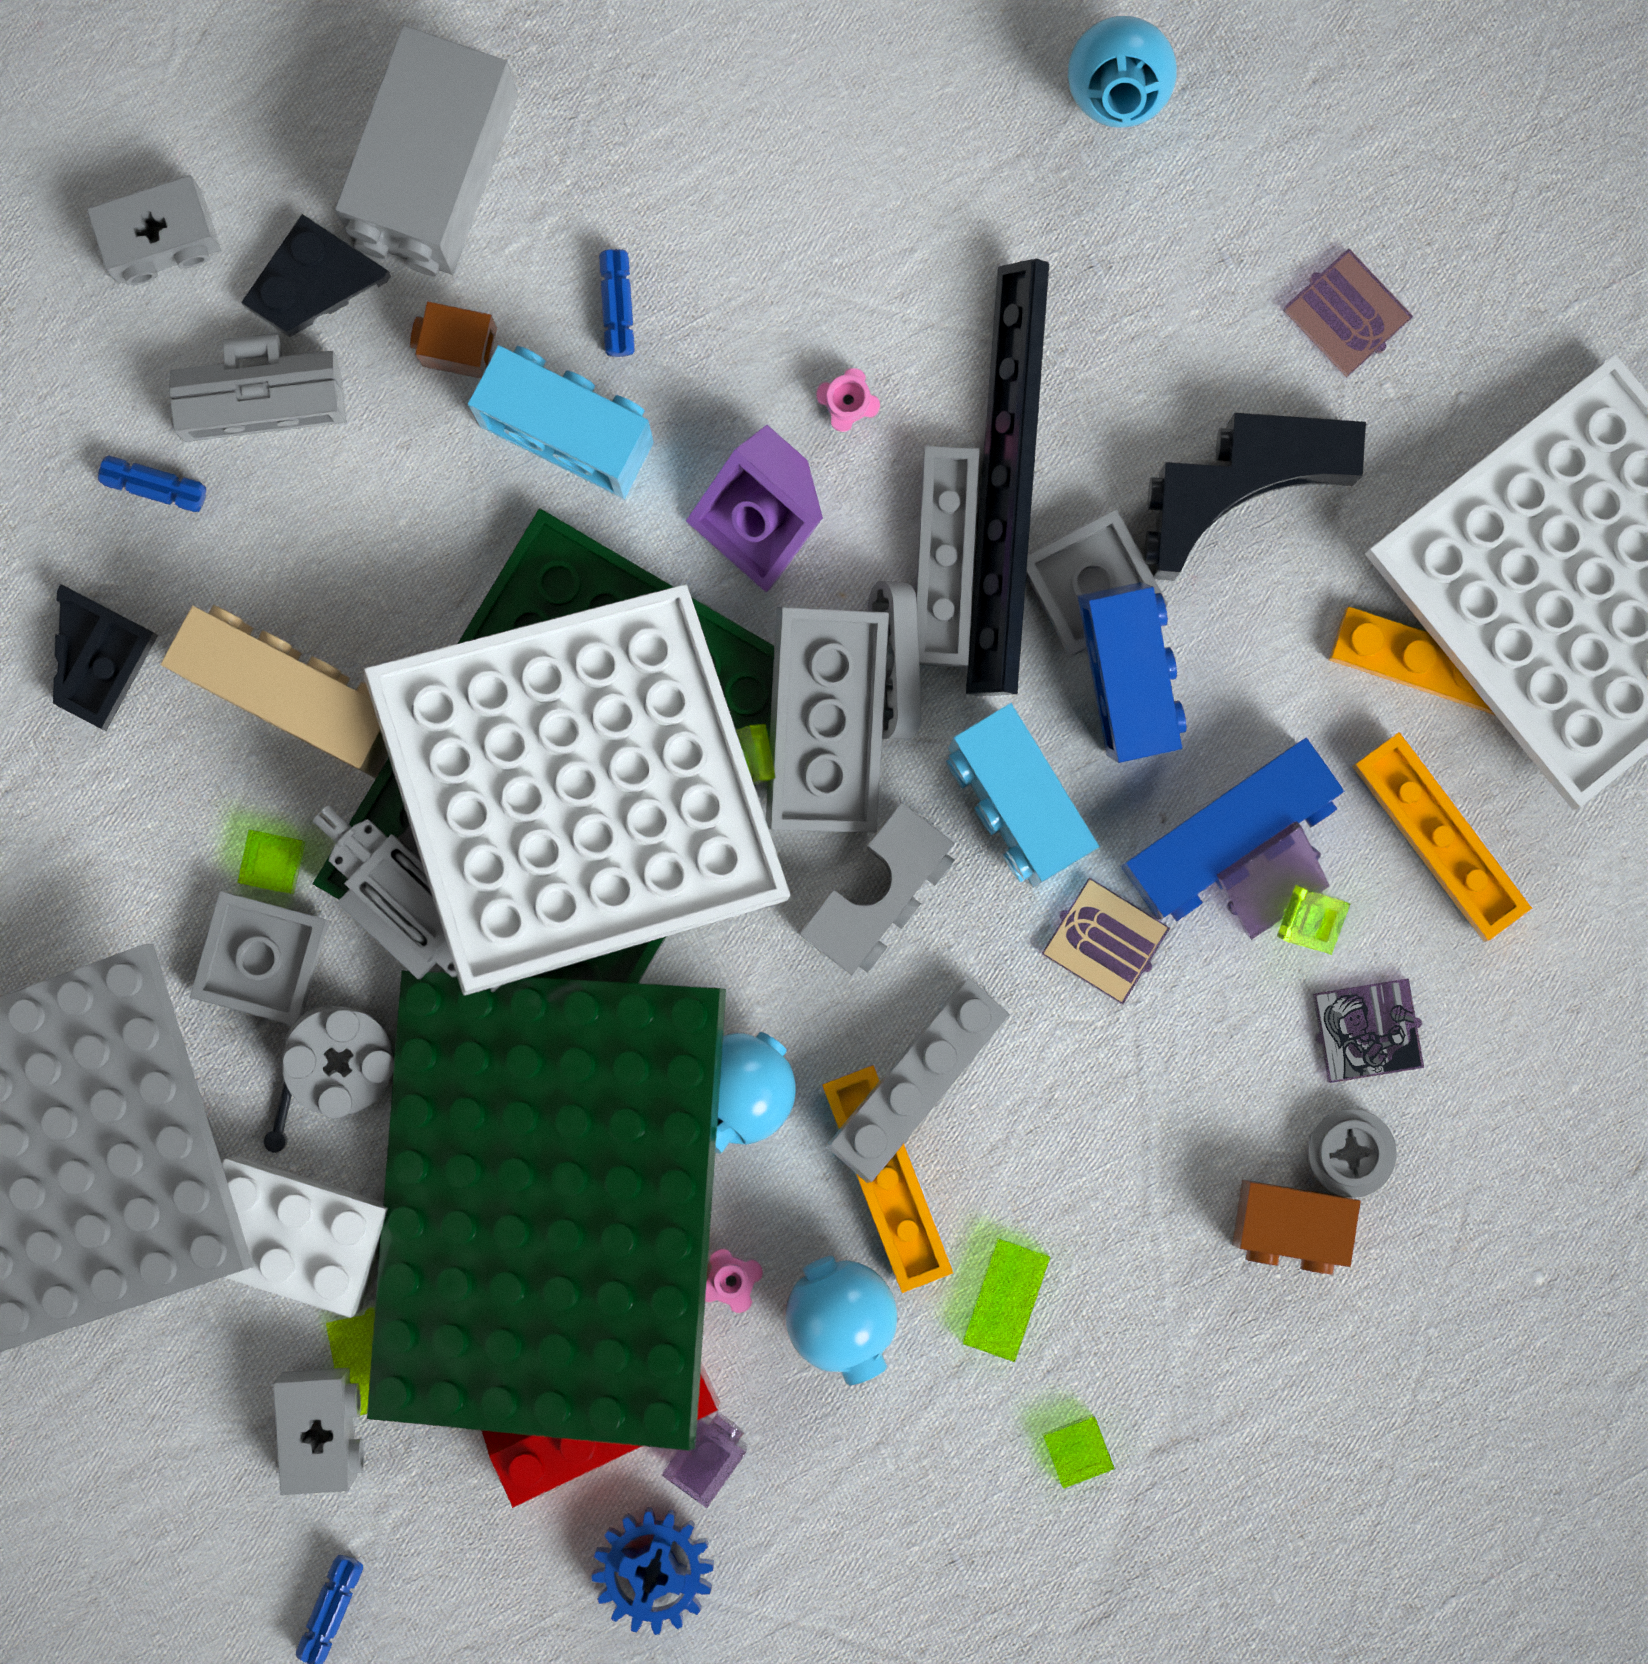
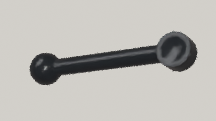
(277, 1139)

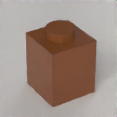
(454, 339)

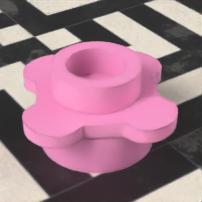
(850, 384)
(745, 1273)

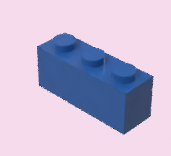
(1132, 671)

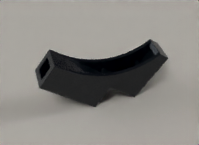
(1259, 457)

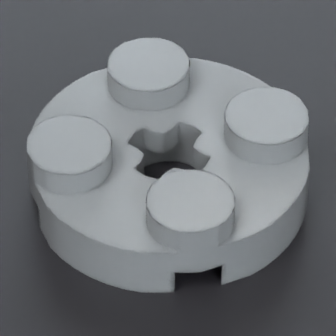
(336, 1092)

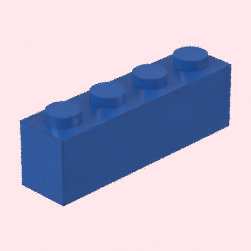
(1192, 854)

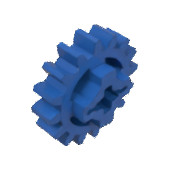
(627, 1564)

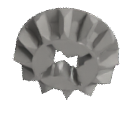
(1370, 1171)

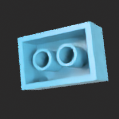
(562, 419)
(1019, 796)

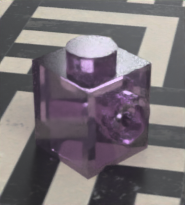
(709, 1465)

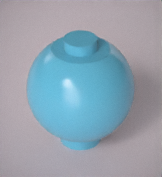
(1122, 71)
(754, 1089)
(842, 1318)

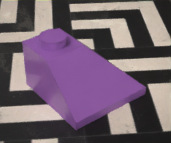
(760, 507)

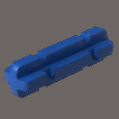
(616, 303)
(152, 483)
(329, 1610)

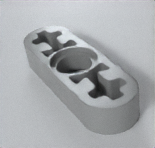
(902, 674)

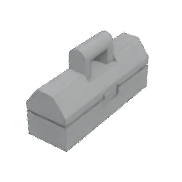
(256, 399)

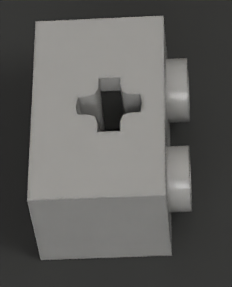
(127, 225)
(303, 1459)

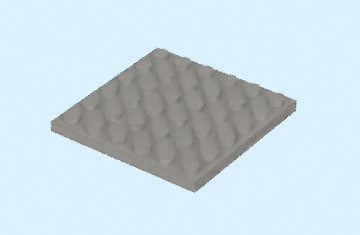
(103, 1153)

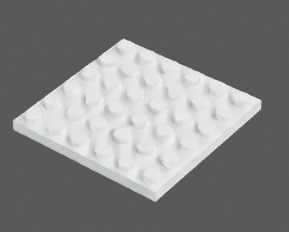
(1542, 581)
(575, 787)

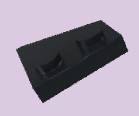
(310, 277)
(95, 657)

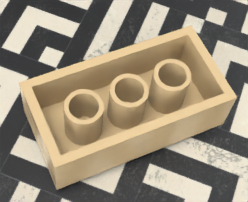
(274, 686)

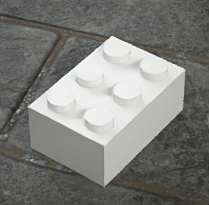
(305, 1236)

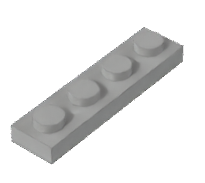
(946, 555)
(917, 1080)

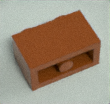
(1296, 1225)

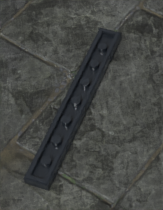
(1007, 478)

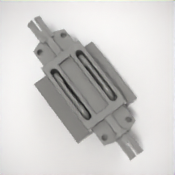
(389, 892)

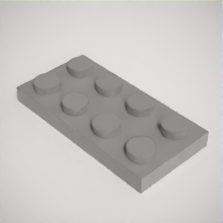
(827, 719)

